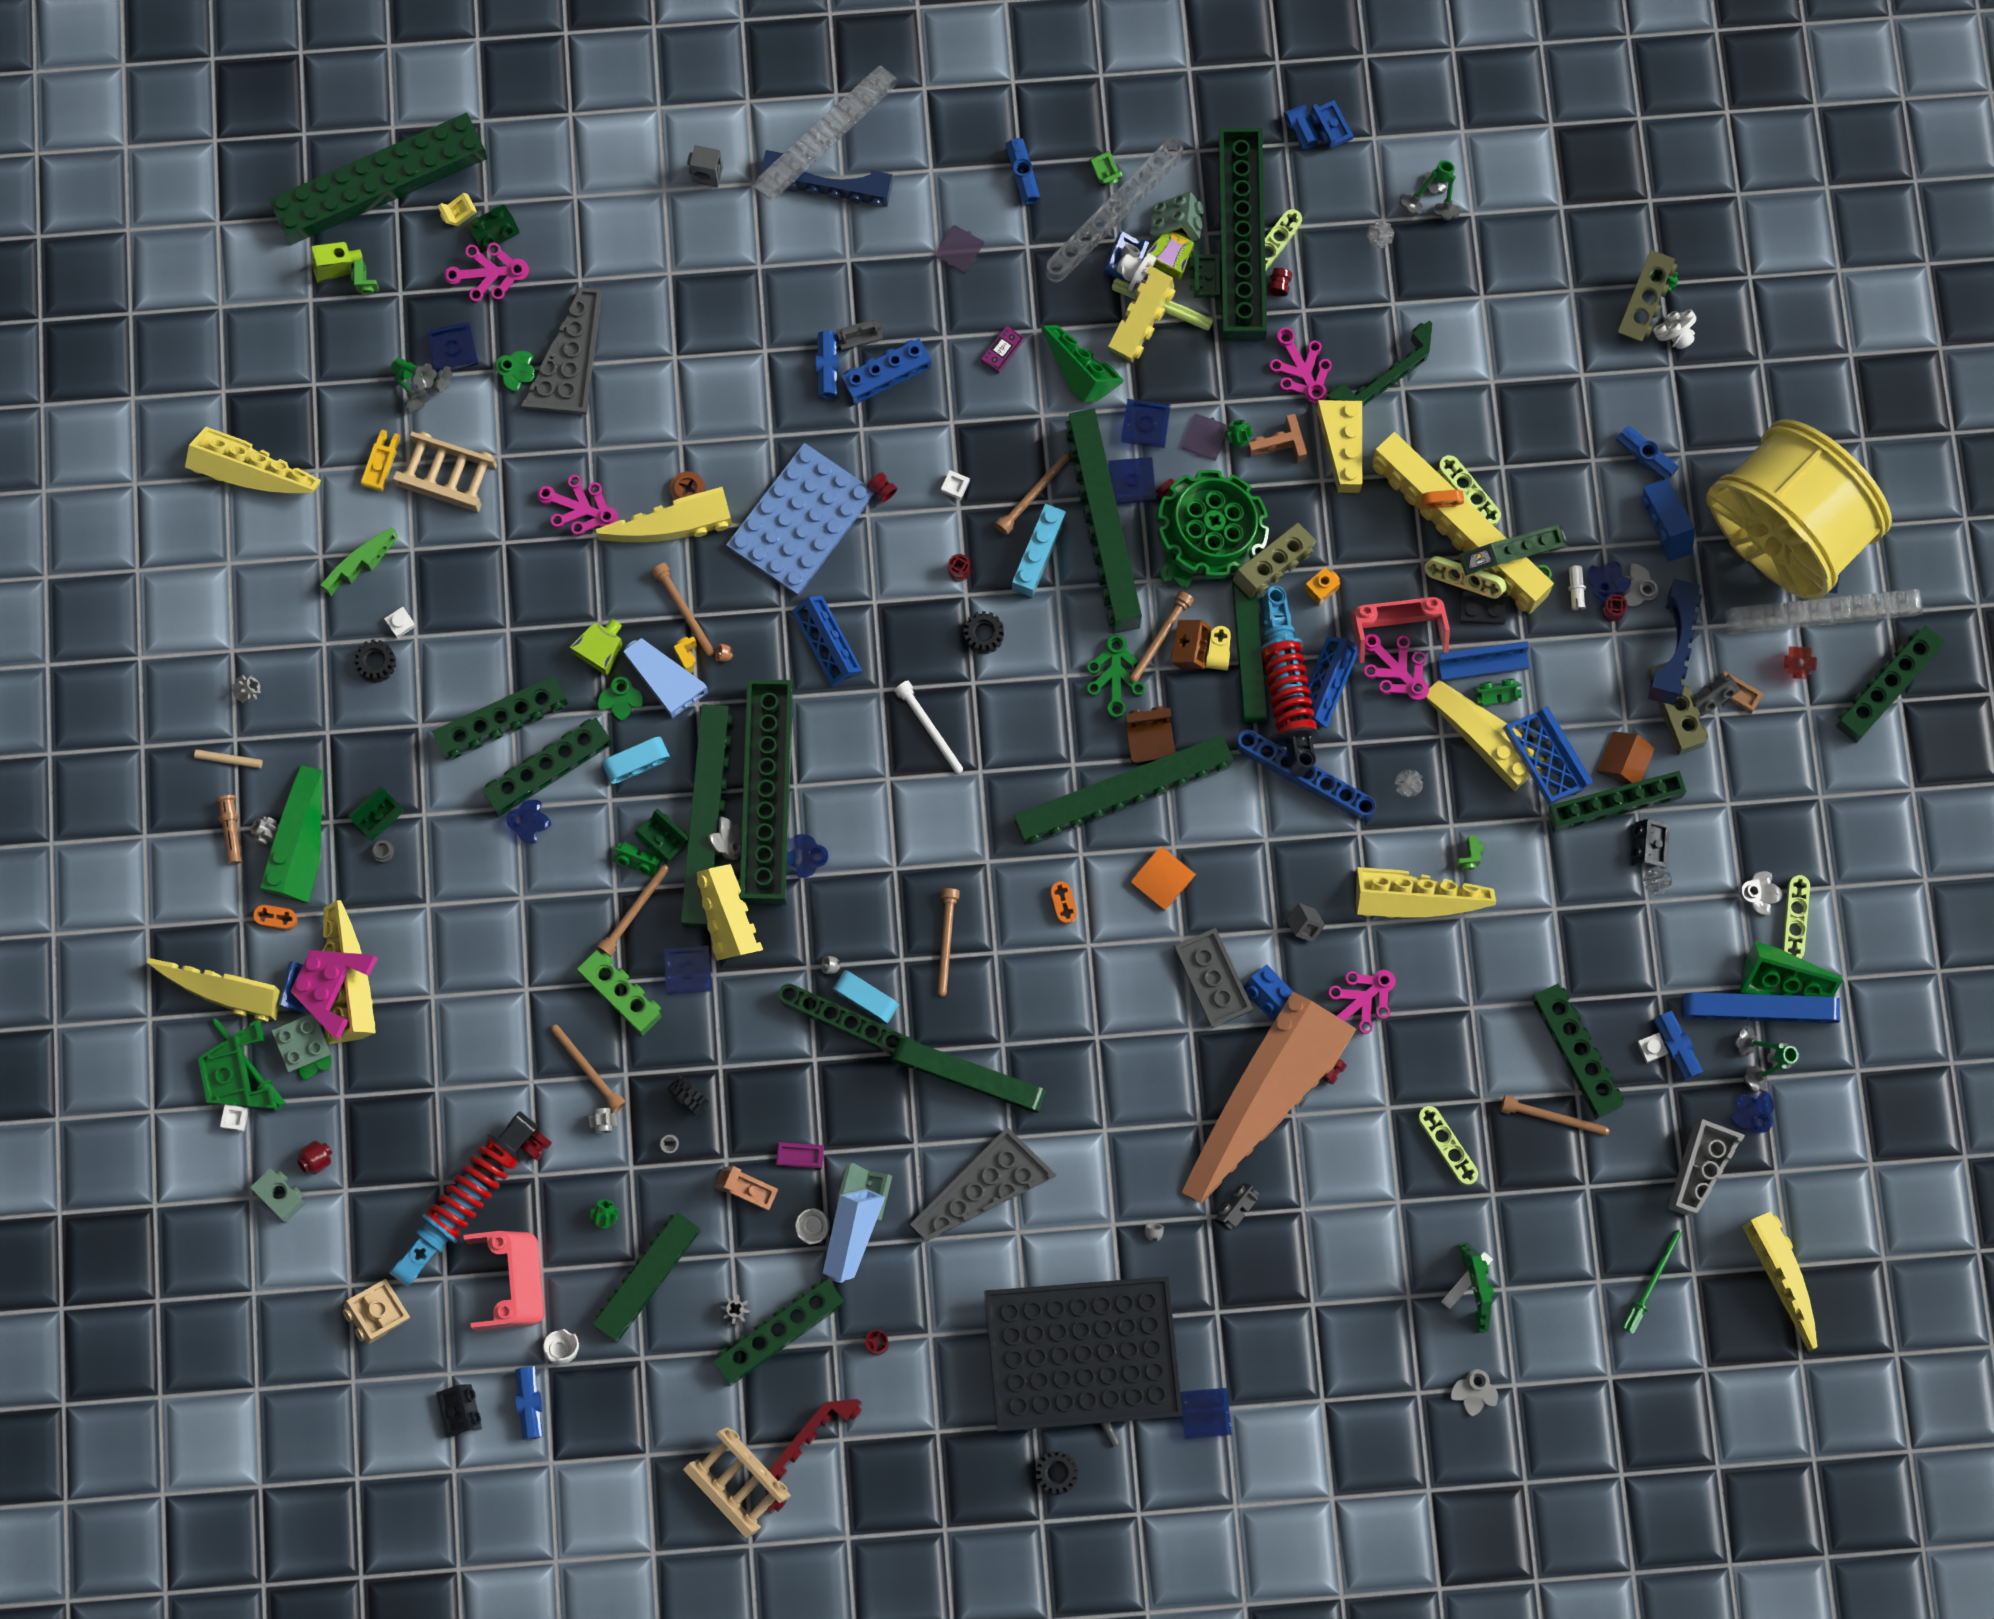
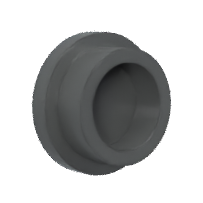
(382, 851)

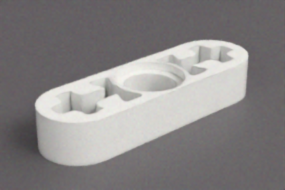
(1461, 1286)

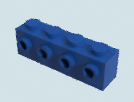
(886, 371)

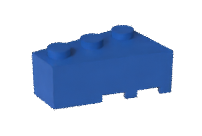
(1669, 519)

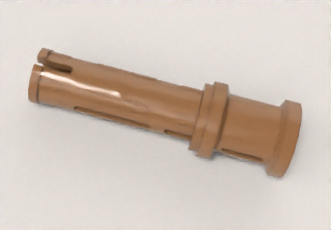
(229, 818)

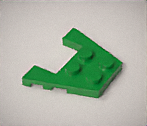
(226, 1073)
(1481, 1289)

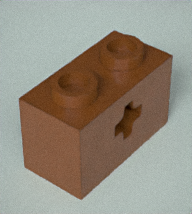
(1191, 644)

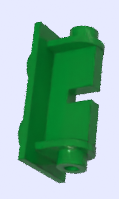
(1489, 691)
(627, 856)

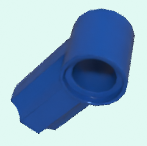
(1300, 121)

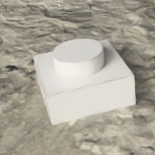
(955, 485)
(400, 622)
(1652, 1048)
(234, 1118)

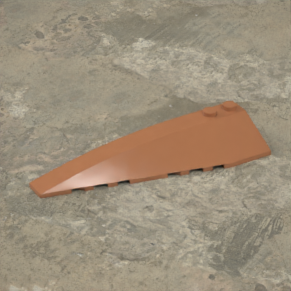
(1285, 1067)

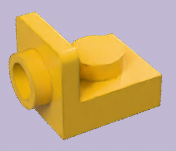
(686, 658)

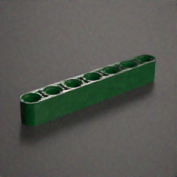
(1249, 657)
(839, 1021)
(968, 1075)

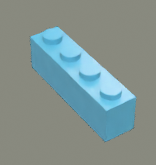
(1038, 550)

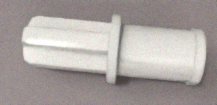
(1577, 588)

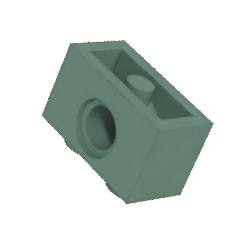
(267, 1186)

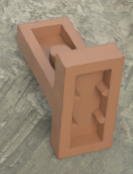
(1281, 441)
(745, 1187)

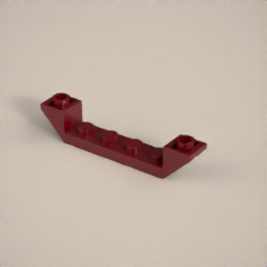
(845, 1409)

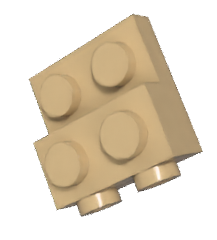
(375, 1312)

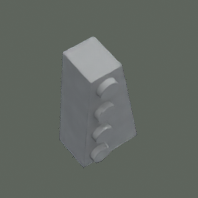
(1702, 1164)

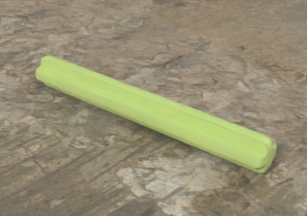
(1170, 307)

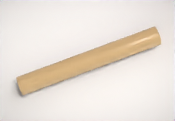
(230, 759)

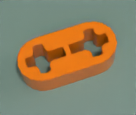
(1442, 499)
(1058, 904)
(274, 922)

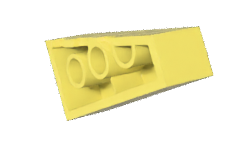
(1142, 315)
(1343, 437)
(726, 913)

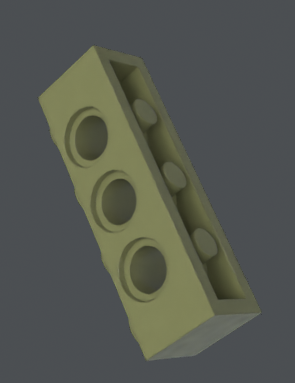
(1654, 261)
(1295, 539)
(1683, 740)

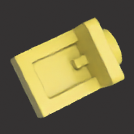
(458, 210)

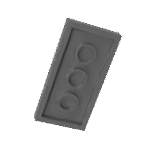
(1213, 978)

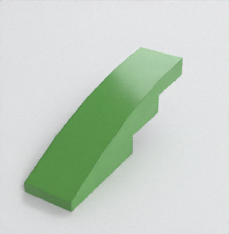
(365, 556)

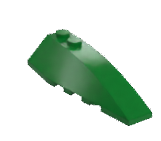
(297, 842)

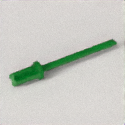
(262, 1083)
(1638, 1308)

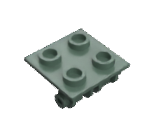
(301, 1042)

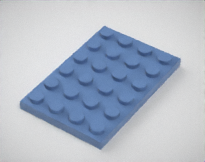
(800, 519)

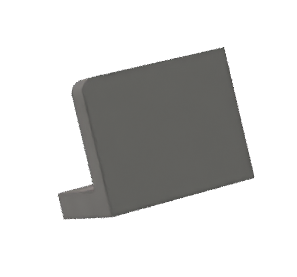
(1305, 922)

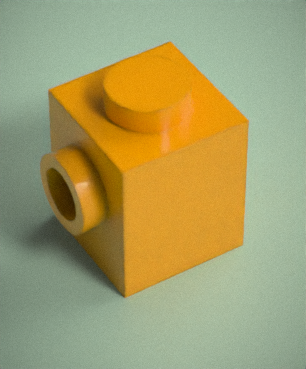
(1322, 585)

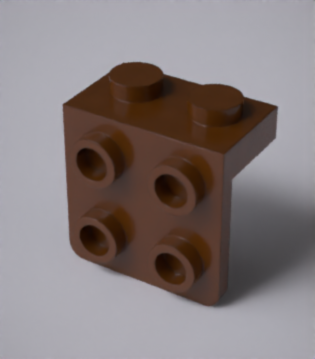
(1149, 734)

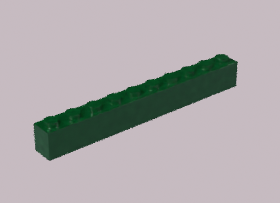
(1123, 789)
(706, 806)

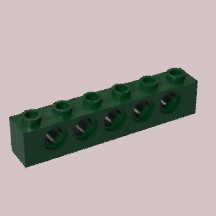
(487, 716)
(1857, 727)
(542, 778)
(1616, 801)
(1599, 1105)
(725, 1358)

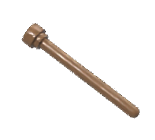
(1006, 523)
(662, 574)
(1182, 602)
(949, 898)
(609, 943)
(613, 1101)
(1510, 1105)

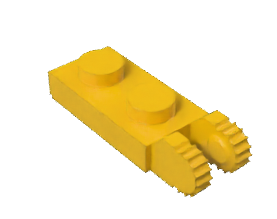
(380, 462)

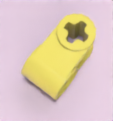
(1218, 652)

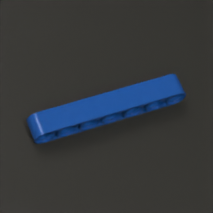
(1312, 784)
(1761, 1007)

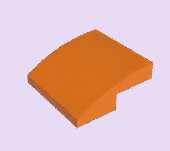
(1163, 878)

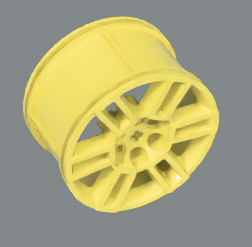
(1799, 508)

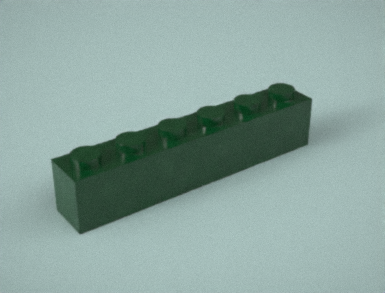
(647, 1276)

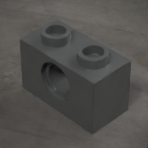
(705, 165)

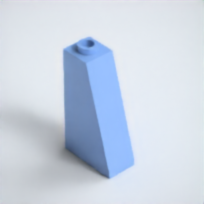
(666, 679)
(851, 1232)

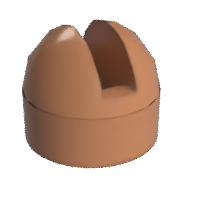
(723, 653)

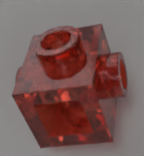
(1795, 655)

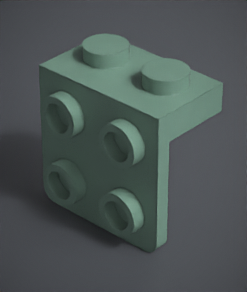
(1177, 213)
(858, 1178)

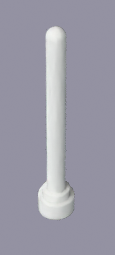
(906, 692)

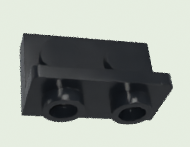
(1482, 609)
(1650, 843)
(459, 1410)

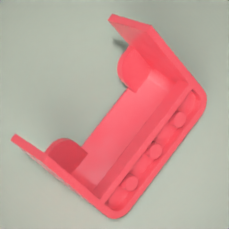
(1399, 613)
(526, 1300)

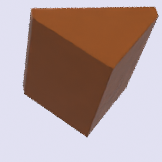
(1625, 758)

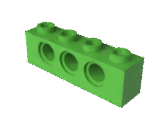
(641, 1020)

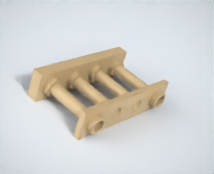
(448, 492)
(716, 1488)

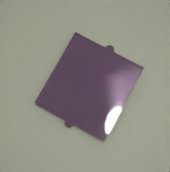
(959, 249)
(1205, 437)

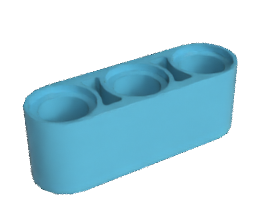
(635, 760)
(865, 997)

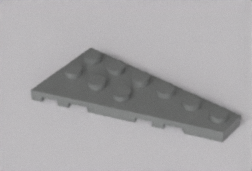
(568, 365)
(991, 1179)

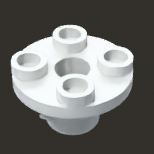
(1135, 270)
(1677, 329)

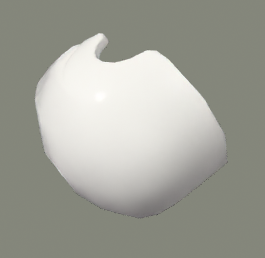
(812, 1226)
(561, 1347)

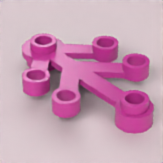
(490, 271)
(1302, 369)
(580, 507)
(1397, 669)
(1364, 998)

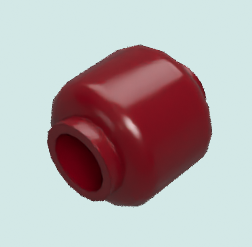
(314, 1157)

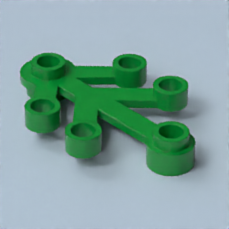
(1115, 672)

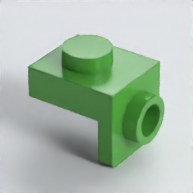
(1105, 168)
(358, 275)
(1474, 850)

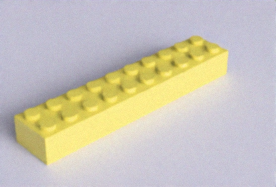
(1461, 523)

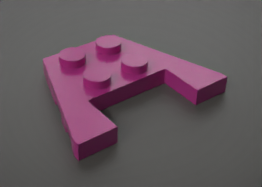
(321, 981)

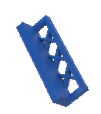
(830, 636)
(1483, 661)
(1332, 680)

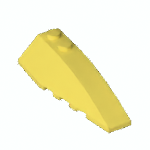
(239, 464)
(686, 518)
(1482, 732)
(1404, 896)
(231, 991)
(354, 996)
(1782, 1268)

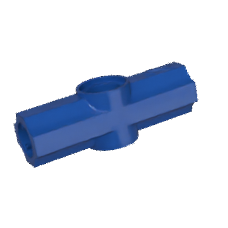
(1025, 182)
(827, 364)
(1636, 443)
(1678, 1045)
(528, 1403)

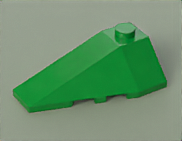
(1082, 372)
(1781, 973)

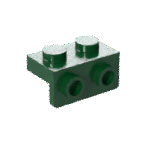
(493, 227)
(1205, 275)
(376, 813)
(662, 836)

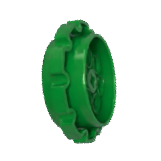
(1231, 497)

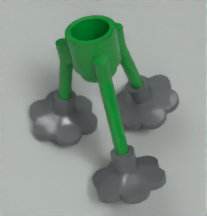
(1435, 183)
(422, 378)
(1780, 1056)

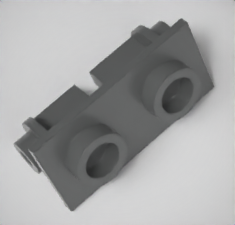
(859, 334)
(1723, 690)
(1244, 1197)

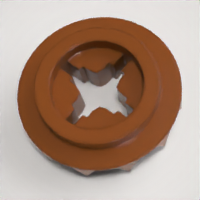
(686, 479)

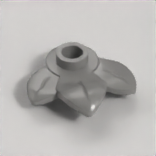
(1639, 580)
(728, 839)
(1764, 892)
(1475, 1396)

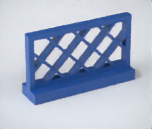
(1558, 750)

